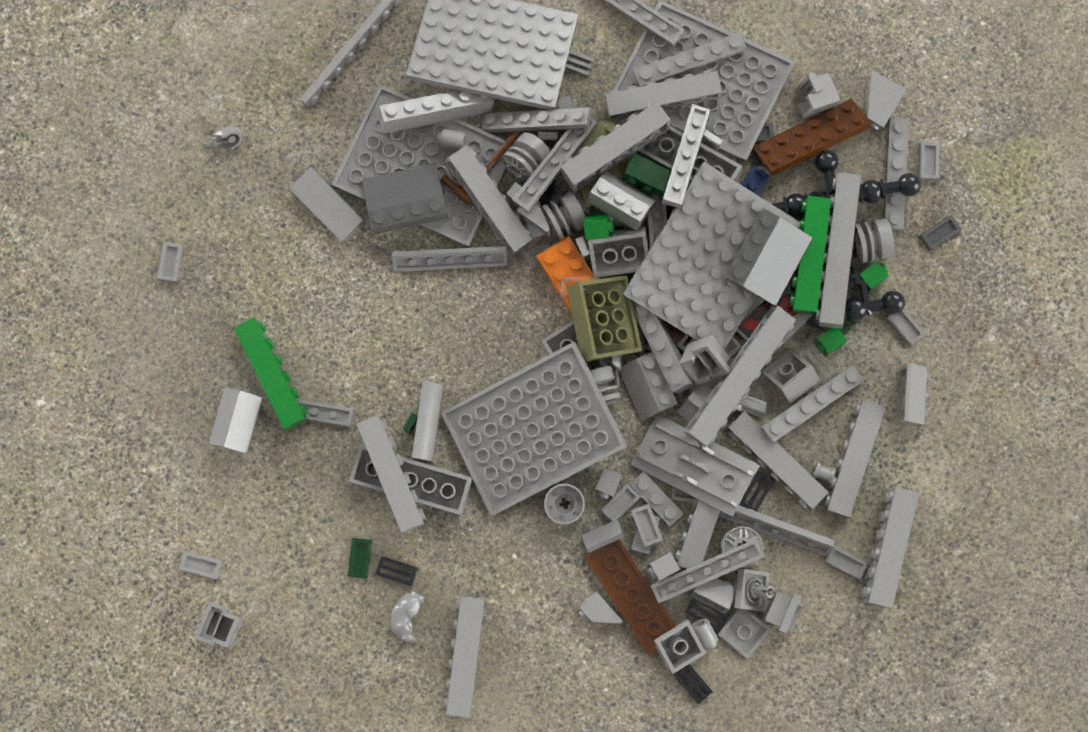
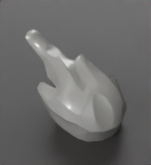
(230, 137)
(615, 363)

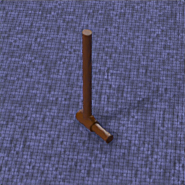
(459, 190)

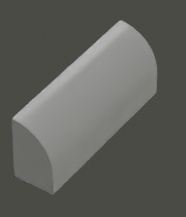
(328, 205)
(427, 422)

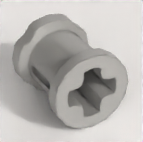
(823, 473)

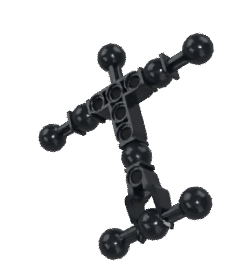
(870, 192)

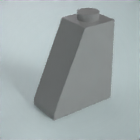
(881, 100)

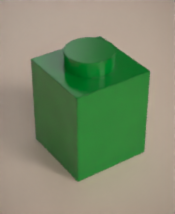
(598, 227)
(874, 275)
(830, 341)

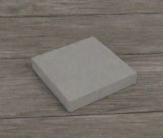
(744, 632)

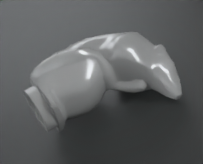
(402, 616)

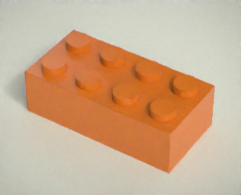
(563, 261)

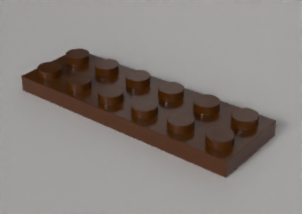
(811, 137)
(630, 593)

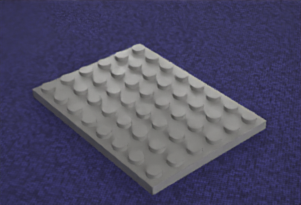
(494, 49)
(747, 81)
(391, 152)
(692, 254)
(533, 429)

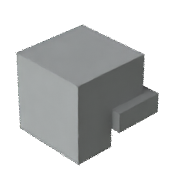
(817, 94)
(705, 360)
(783, 611)
(219, 626)

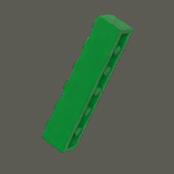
(810, 267)
(271, 374)

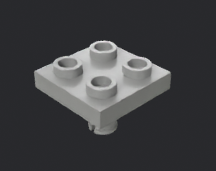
(752, 590)

